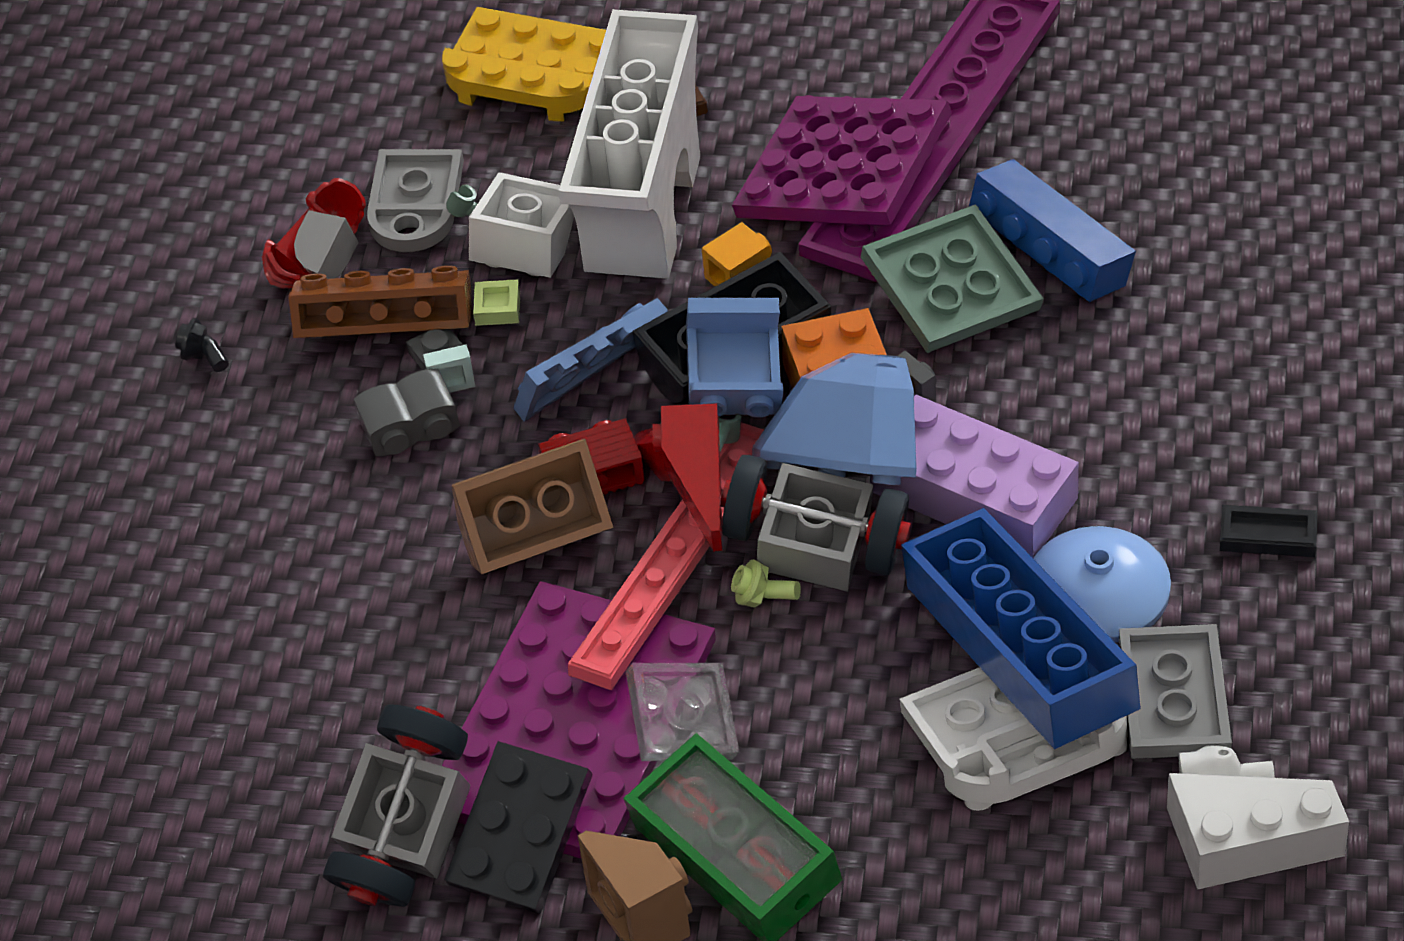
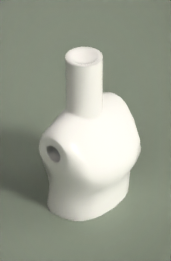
(1223, 762)

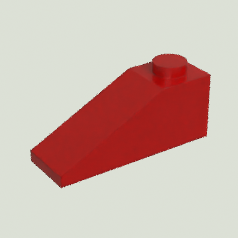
(692, 460)

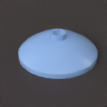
(1122, 592)

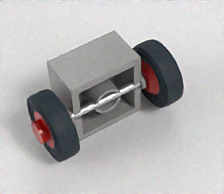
(814, 522)
(399, 808)

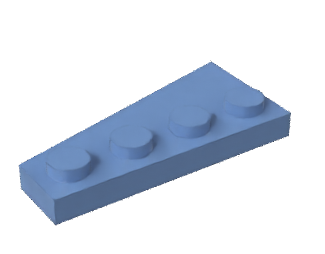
(582, 360)

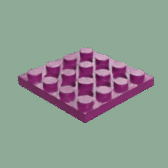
(842, 160)

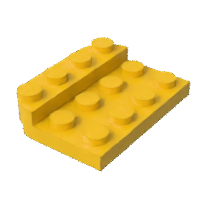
(523, 61)

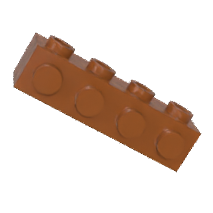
(380, 303)

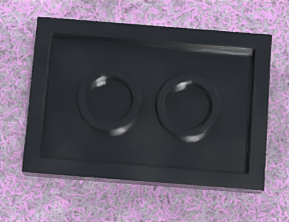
(518, 827)

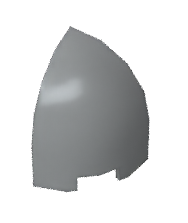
(324, 244)

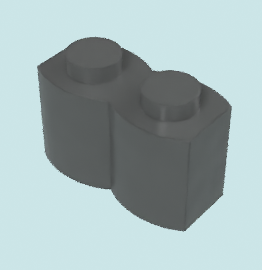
(407, 412)

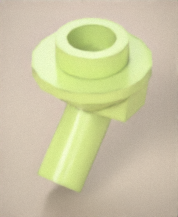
(752, 585)

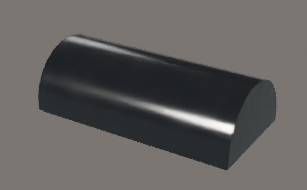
(664, 340)

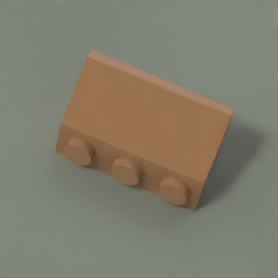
(530, 507)

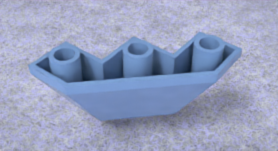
(847, 419)

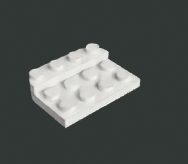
(990, 746)

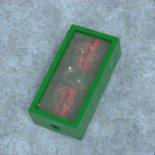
(733, 839)

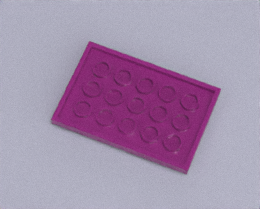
(546, 711)

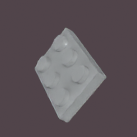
(1178, 690)

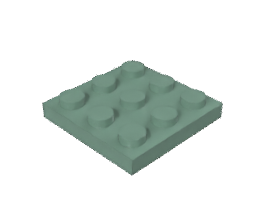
(951, 278)

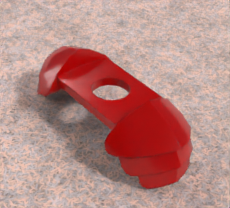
(331, 198)

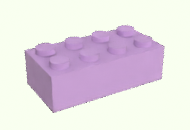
(978, 466)

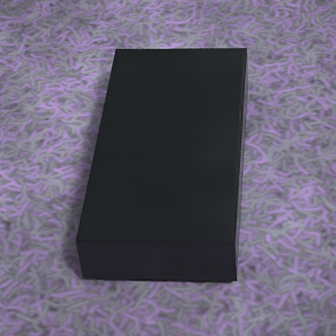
(1268, 530)

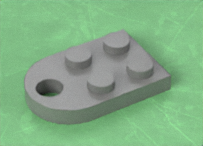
(412, 192)

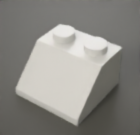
(520, 226)

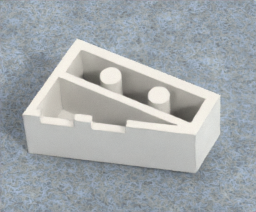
(1254, 824)

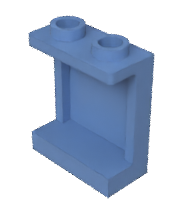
(734, 355)

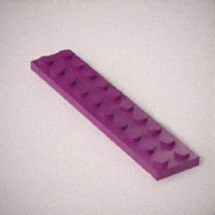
(973, 73)

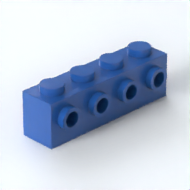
(1052, 230)

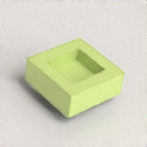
(496, 302)

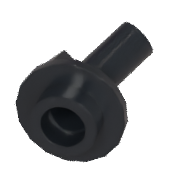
(195, 343)

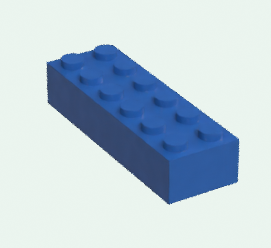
(1021, 628)

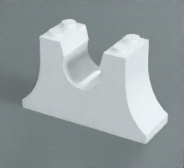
(635, 144)

